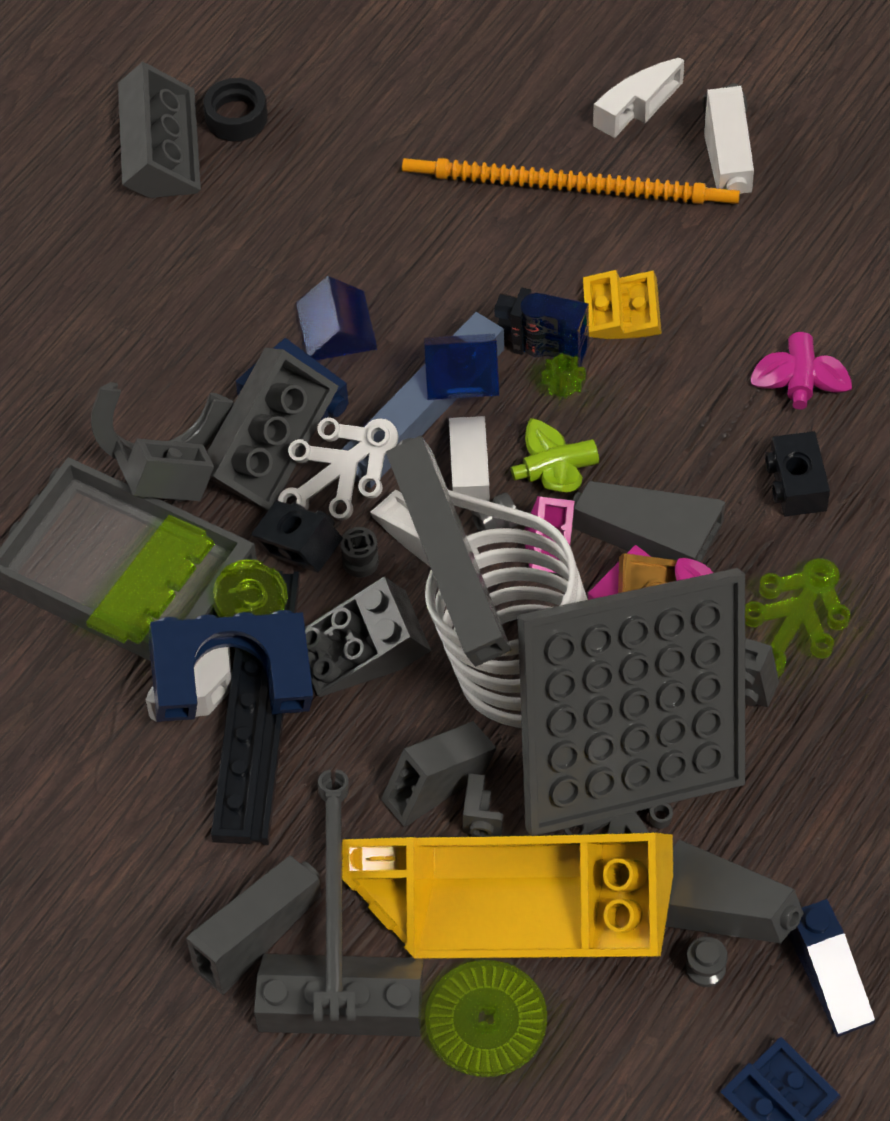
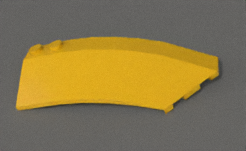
(517, 893)

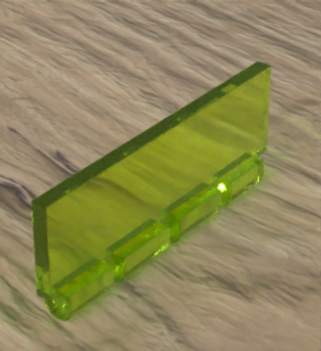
(146, 581)

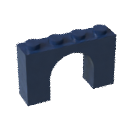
(273, 639)

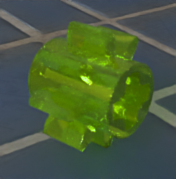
(563, 375)

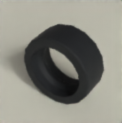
(235, 90)

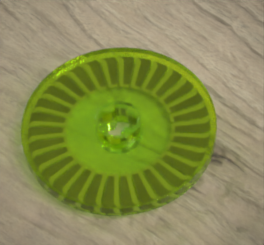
(480, 1047)

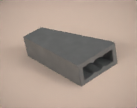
(654, 520)
(728, 899)
(252, 923)

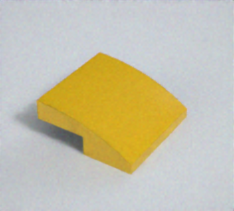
(622, 305)

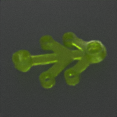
(800, 608)

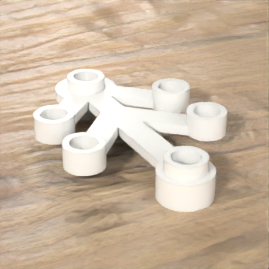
(343, 463)

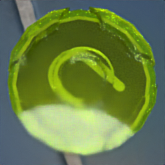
(249, 588)

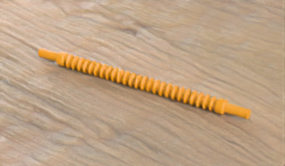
(697, 193)

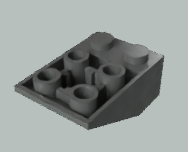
(364, 638)

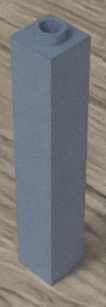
(410, 408)

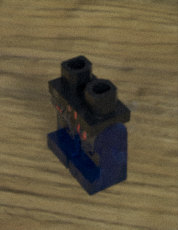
(544, 324)

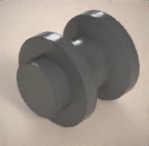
(706, 961)

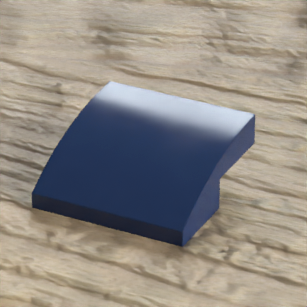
(781, 1088)

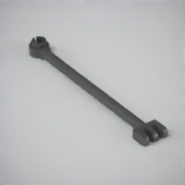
(334, 996)

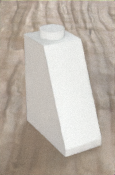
(728, 139)

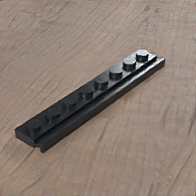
(250, 749)

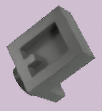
(476, 814)

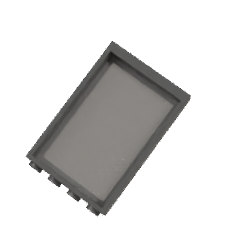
(87, 535)

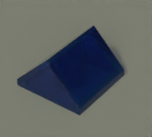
(335, 320)
(461, 366)

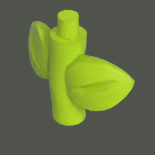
(554, 459)

